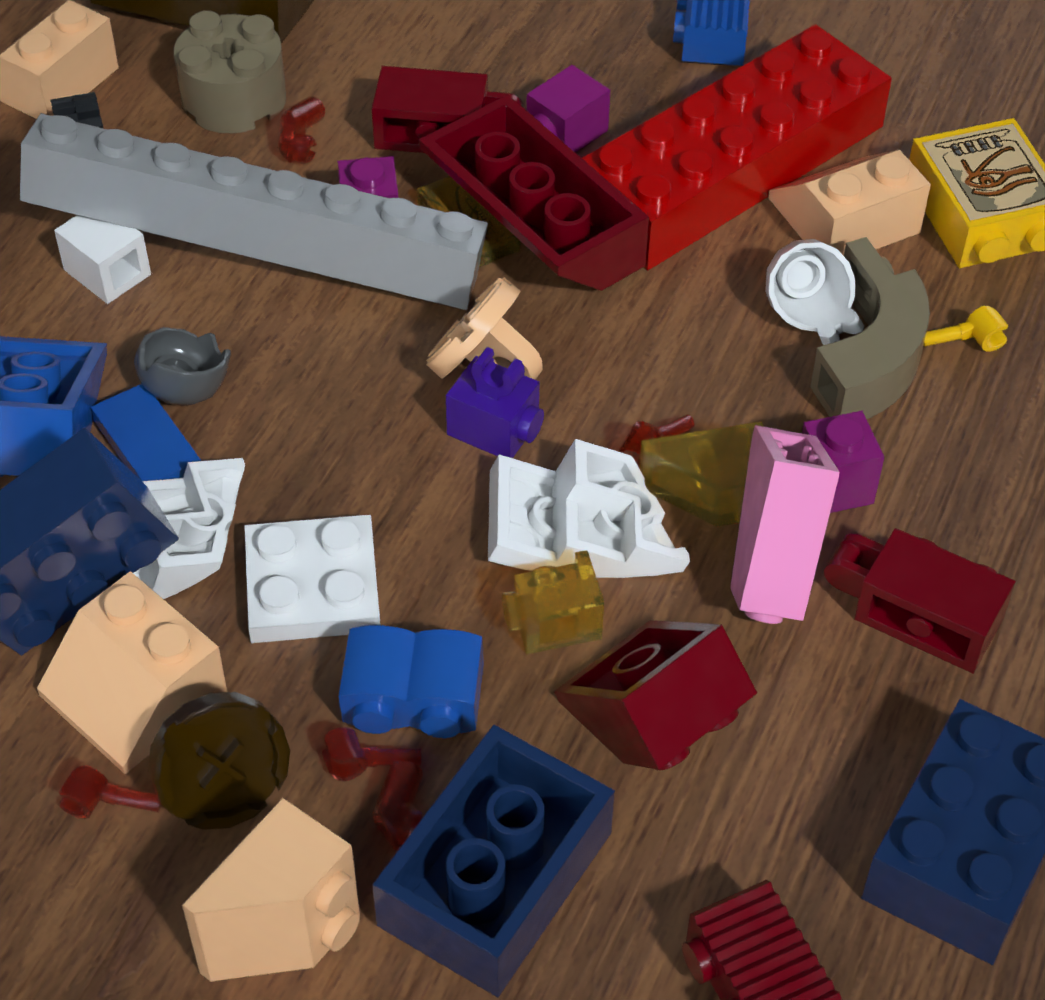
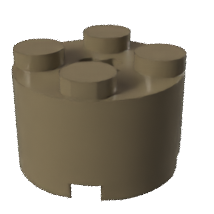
(230, 71)

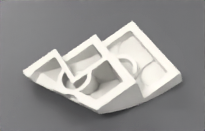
(587, 504)

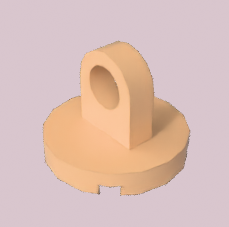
(486, 328)

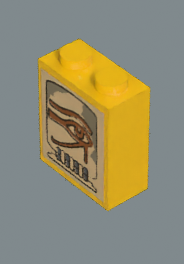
(984, 191)

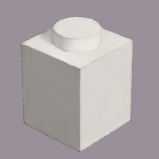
(103, 255)

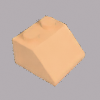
(57, 59)
(863, 198)
(128, 670)
(275, 900)

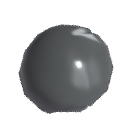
(181, 366)

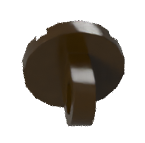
(218, 760)

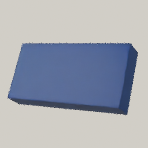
(143, 435)

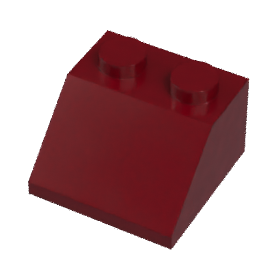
(659, 692)

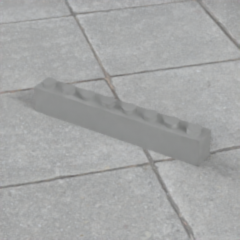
(251, 210)

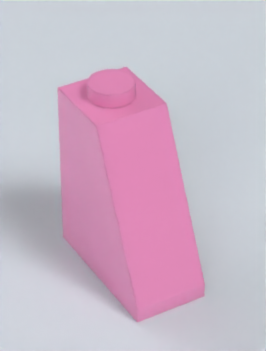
(782, 524)

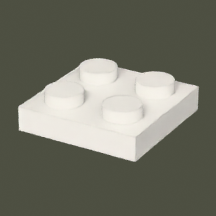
(310, 578)

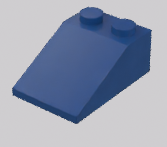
(45, 396)

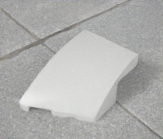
(200, 513)

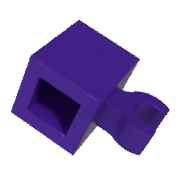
(494, 406)

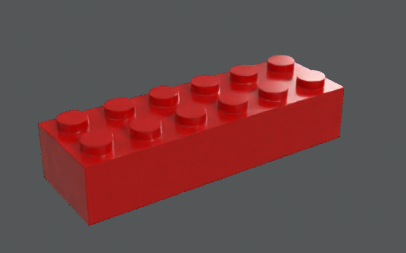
(744, 137)

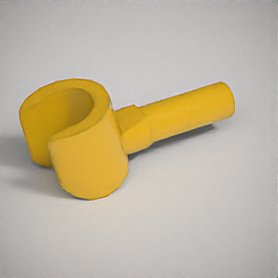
(983, 324)

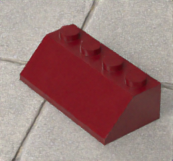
(543, 193)

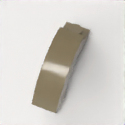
(881, 361)

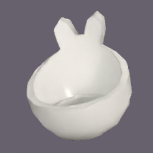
(813, 289)

